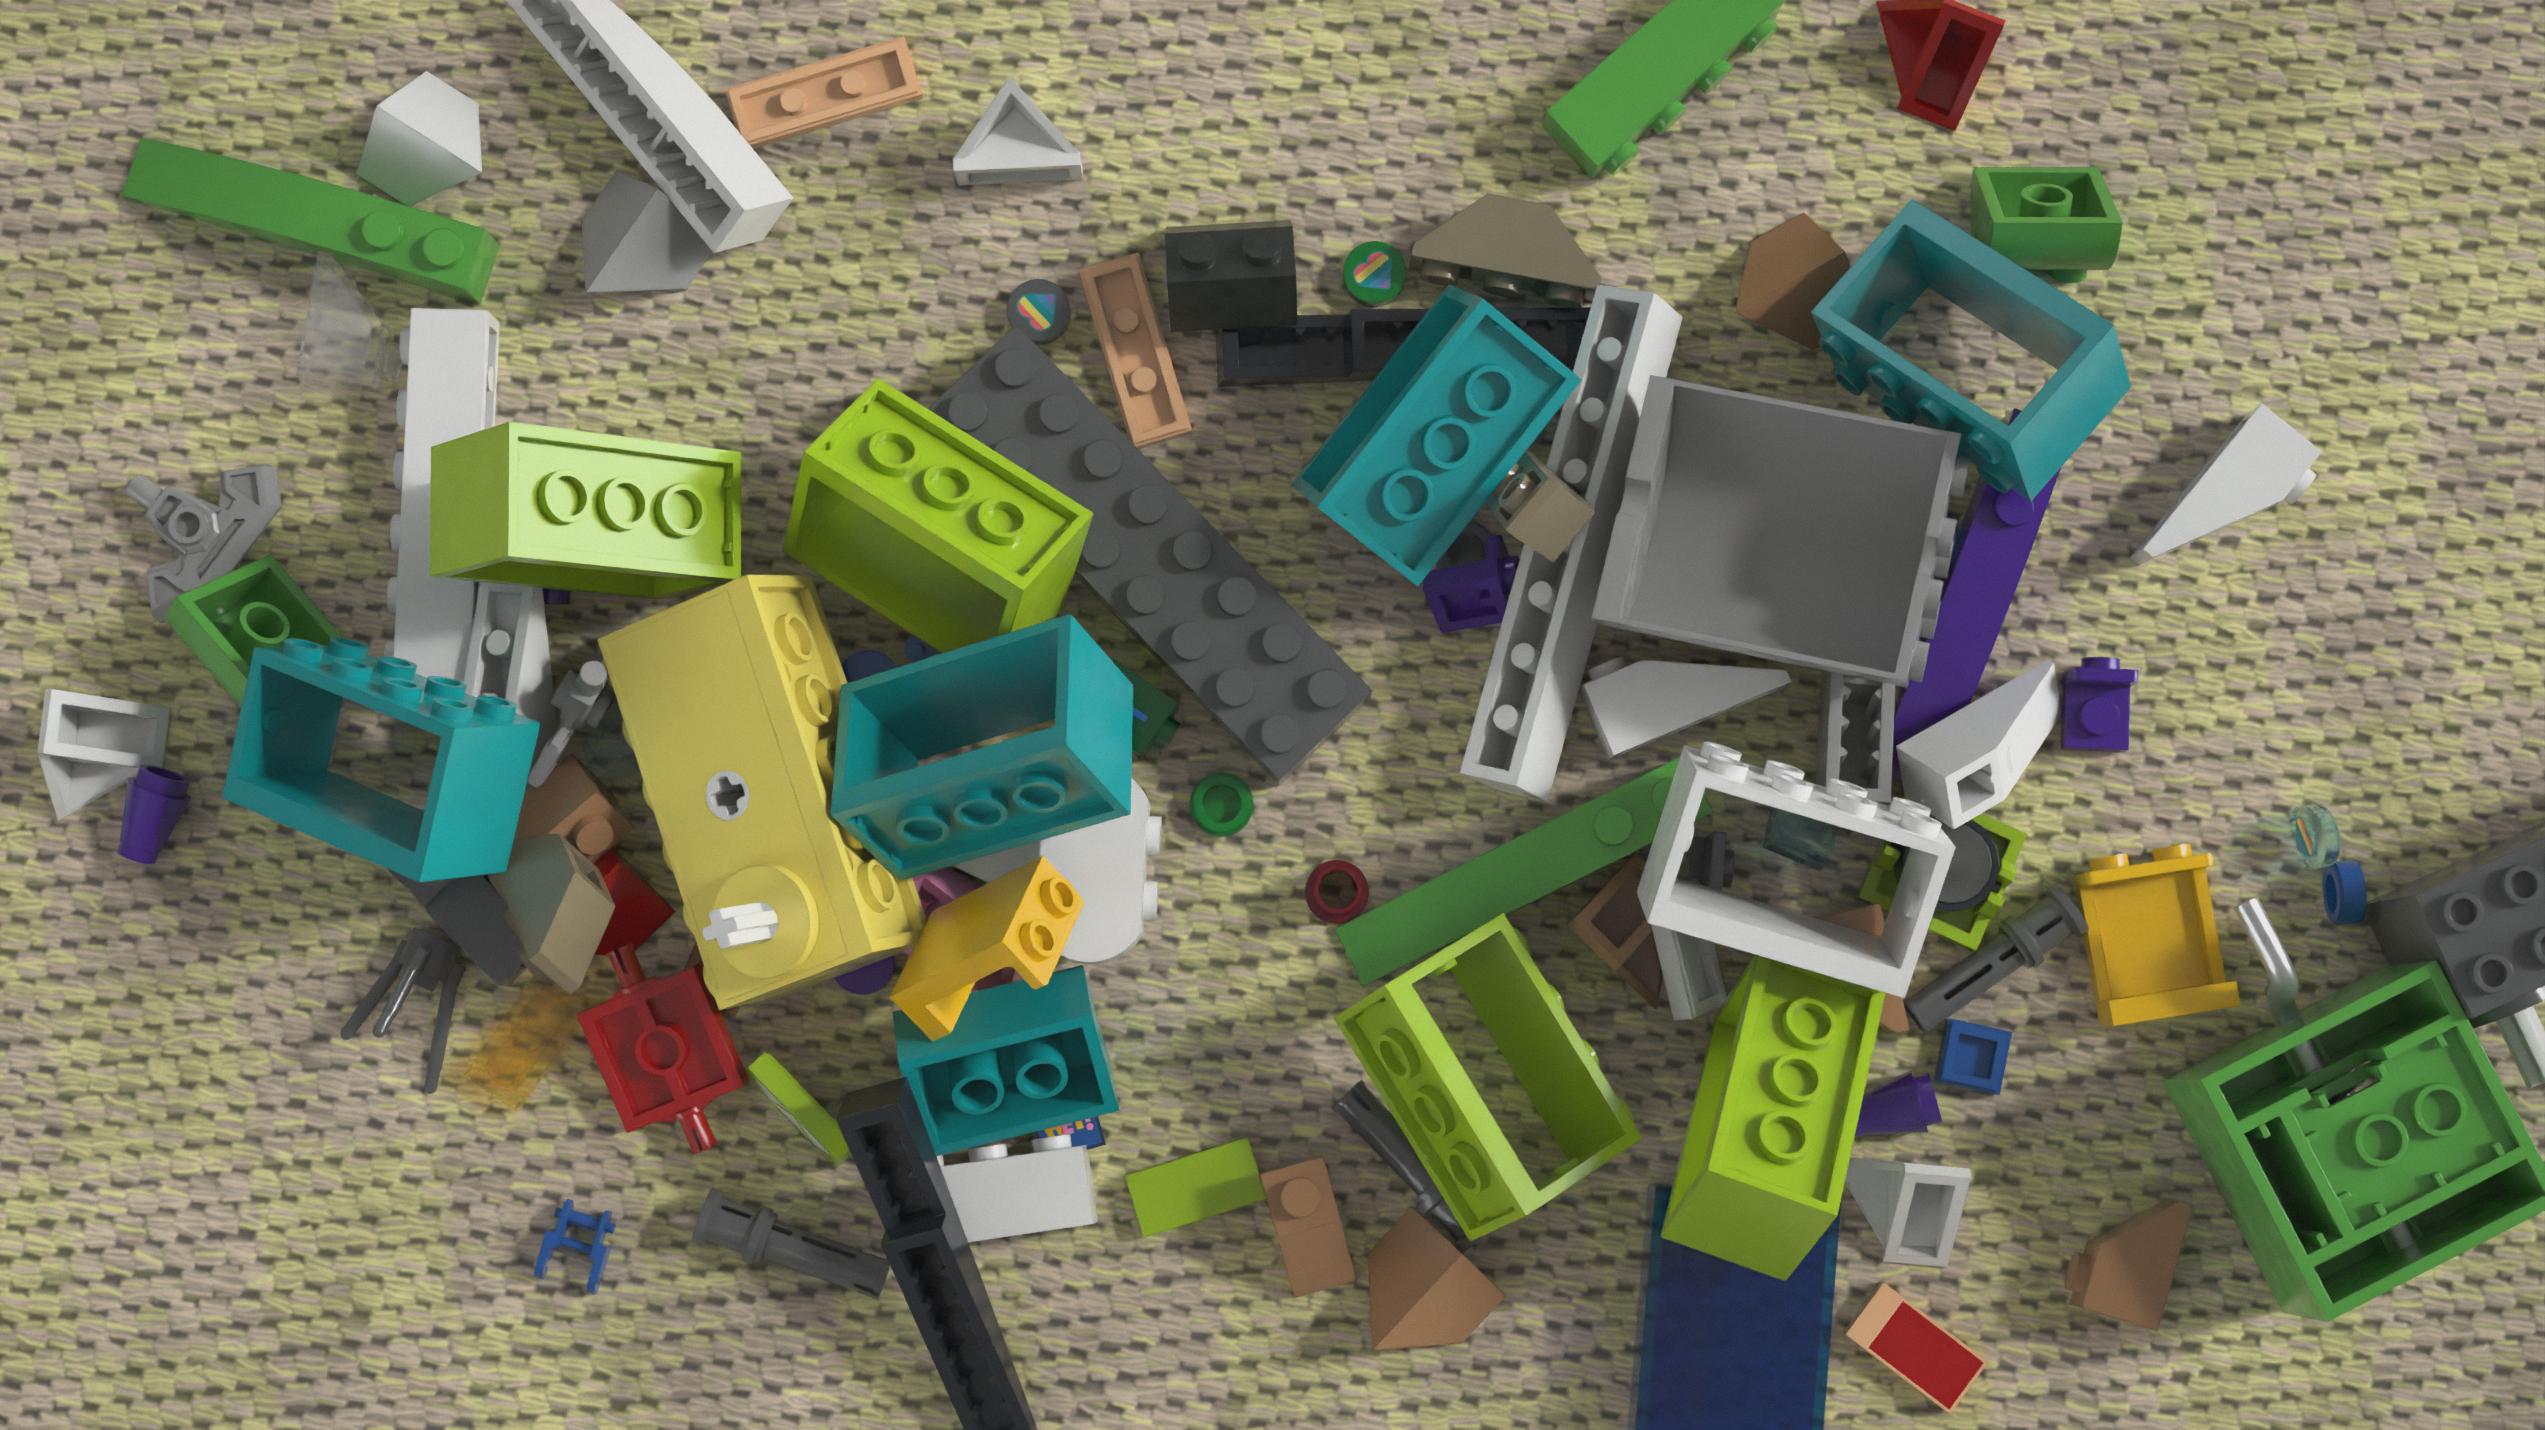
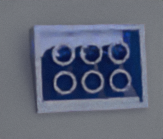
(1726, 1340)

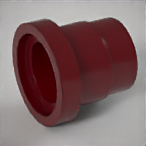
(1329, 914)

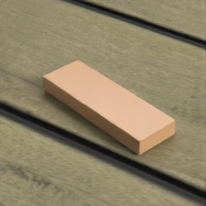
(824, 93)
(1135, 351)

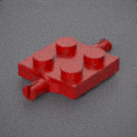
(662, 1048)

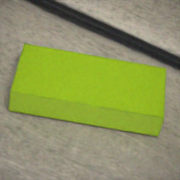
(1195, 1187)

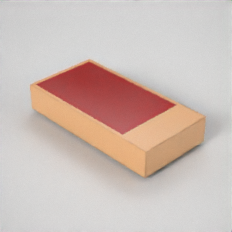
(1915, 1347)

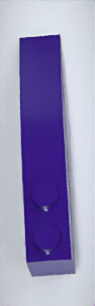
(1973, 606)

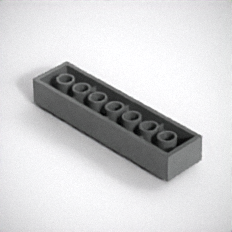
(1162, 562)

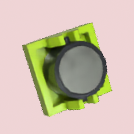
(1973, 885)

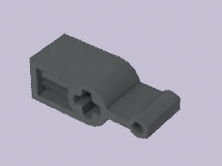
(474, 918)

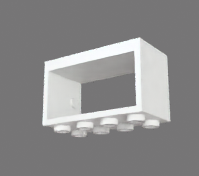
(1781, 934)

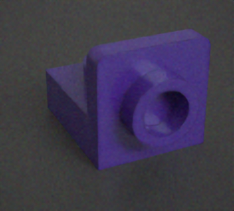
(1472, 592)
(2097, 705)

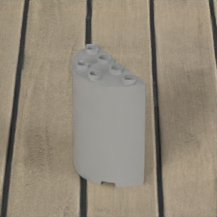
(1783, 531)

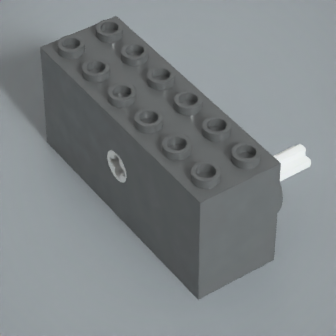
(2487, 935)

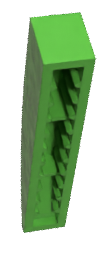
(315, 217)
(1510, 876)

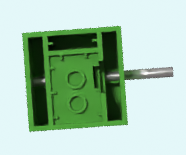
(2366, 1184)

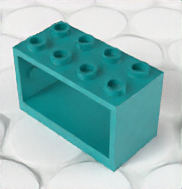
(1933, 253)
(1436, 432)
(288, 741)
(998, 793)

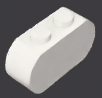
(1109, 873)

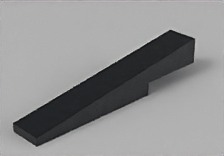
(1362, 343)
(933, 1256)

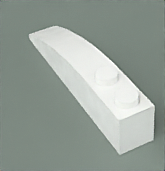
(662, 119)

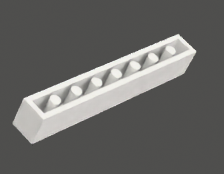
(1551, 603)

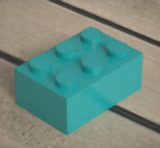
(1010, 1063)

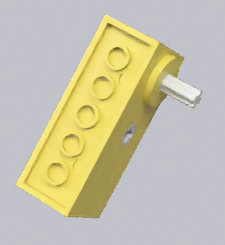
(737, 760)

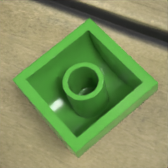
(2047, 218)
(244, 612)

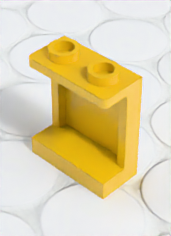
(1005, 923)
(2152, 937)

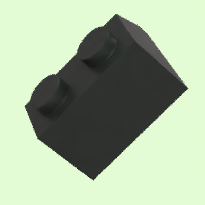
(1231, 276)

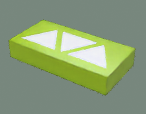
(799, 1108)

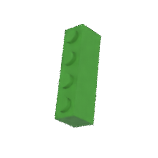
(1651, 76)

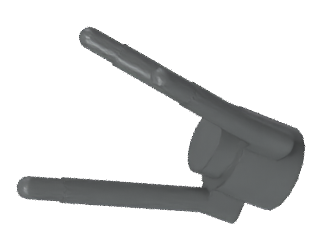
(419, 962)

